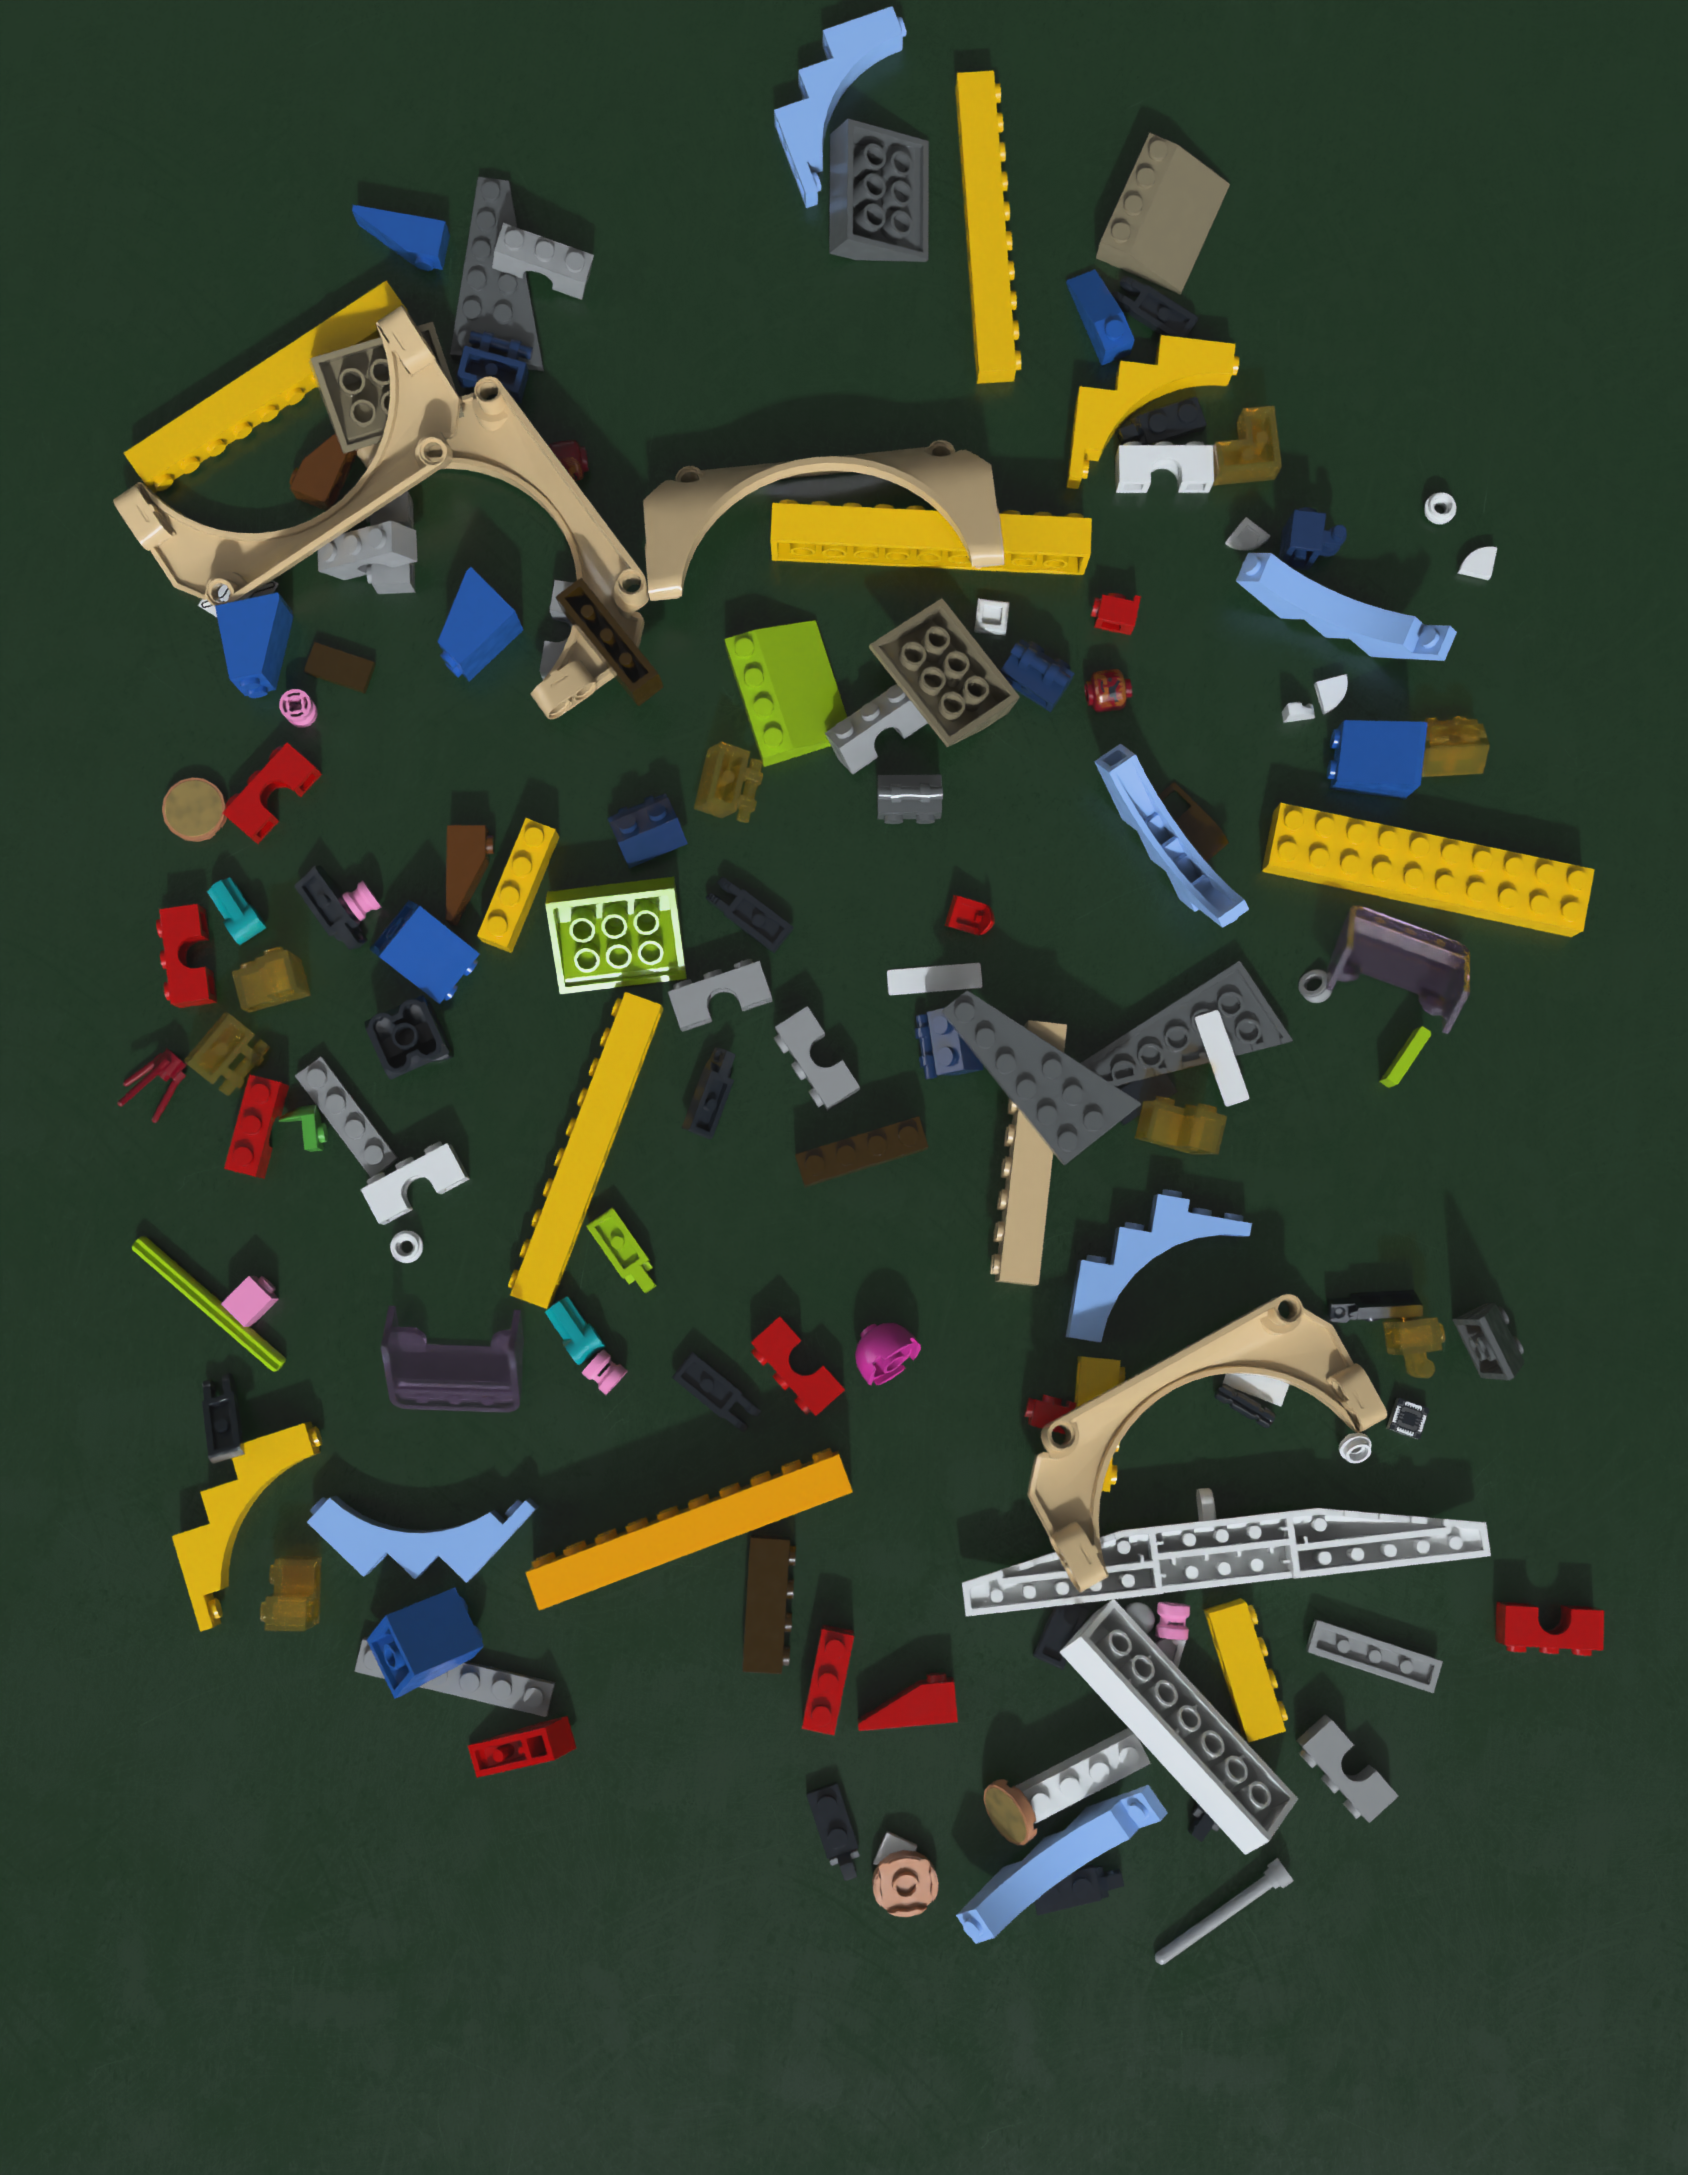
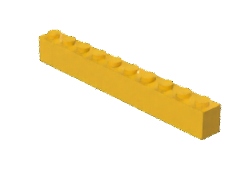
(986, 227)
(255, 395)
(586, 1150)

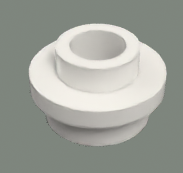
(1443, 500)
(397, 1242)
(1355, 1447)

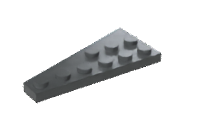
(488, 296)
(1172, 1038)
(1052, 1091)

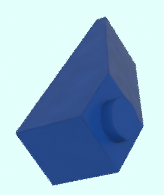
(413, 237)
(1101, 317)

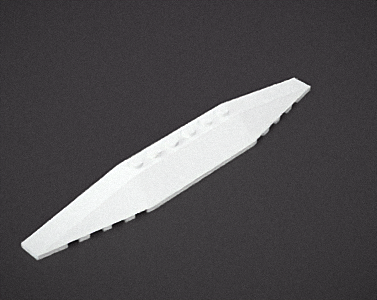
(1231, 1554)

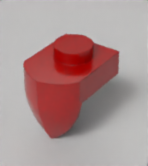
(970, 916)

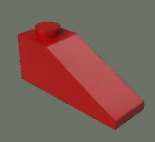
(920, 1704)
(522, 1747)

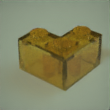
(1254, 454)
(270, 980)
(1187, 1129)
(295, 1595)

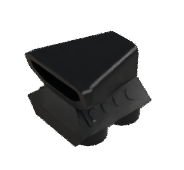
(408, 1037)

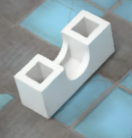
(1189, 463)
(389, 1193)

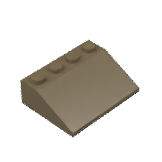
(1163, 215)
(357, 388)
(945, 673)

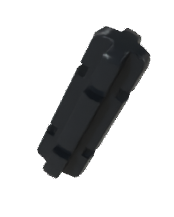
(1245, 1405)

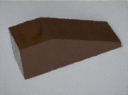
(322, 474)
(466, 863)

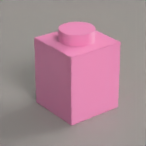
(250, 1300)

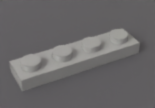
(347, 1117)
(1374, 1655)

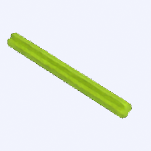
(208, 1303)

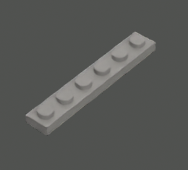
(479, 1684)

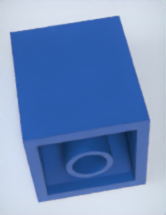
(476, 627)
(255, 641)
(1378, 757)
(425, 952)
(424, 1641)

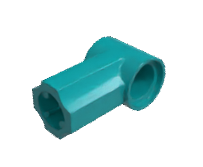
(240, 917)
(579, 1337)

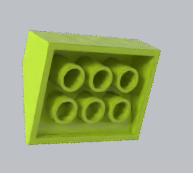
(786, 689)
(616, 935)

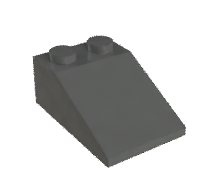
(1490, 1342)

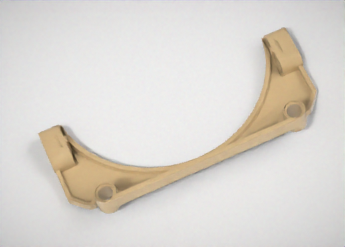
(420, 415)
(504, 444)
(950, 481)
(1294, 1349)

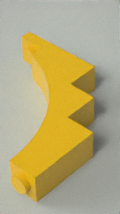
(1177, 366)
(207, 1550)

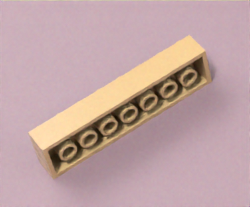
(1026, 1188)

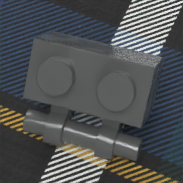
(909, 798)

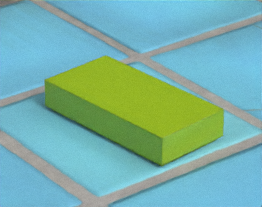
(1405, 1057)

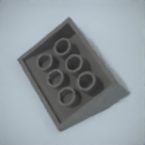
(878, 194)

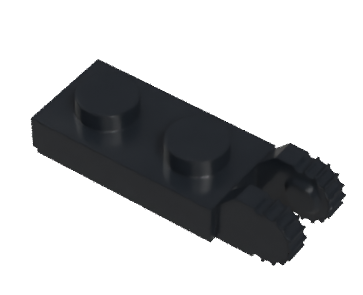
(1155, 309)
(752, 916)
(713, 1390)
(222, 1421)

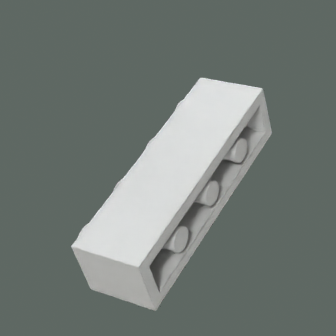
(1084, 1774)

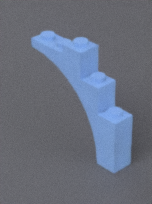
(1164, 841)
(1170, 1224)

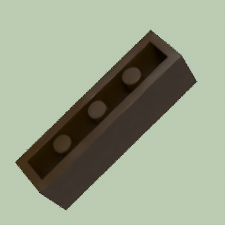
(609, 641)
(861, 1151)
(766, 1604)

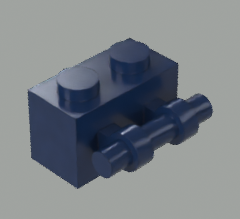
(481, 363)
(1306, 539)
(1037, 674)
(647, 830)
(943, 1048)

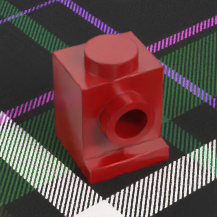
(1115, 613)
(1047, 1410)

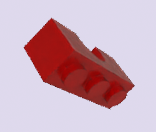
(284, 770)
(180, 930)
(250, 1145)
(813, 1390)
(1579, 1629)
(828, 1679)

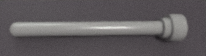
(1275, 1876)

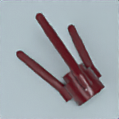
(165, 1065)

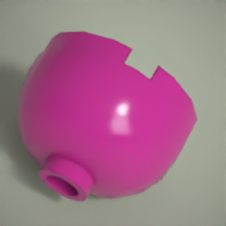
(883, 1351)

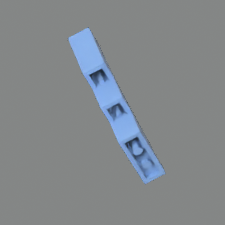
(850, 52)
(1337, 616)
(462, 1547)
(1056, 1857)

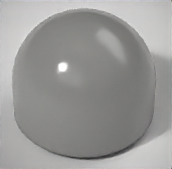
(1318, 995)
(1141, 1615)

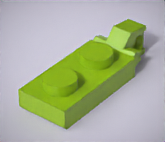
(622, 1249)

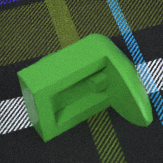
(313, 1130)

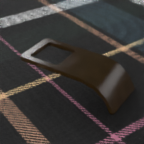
(1198, 826)

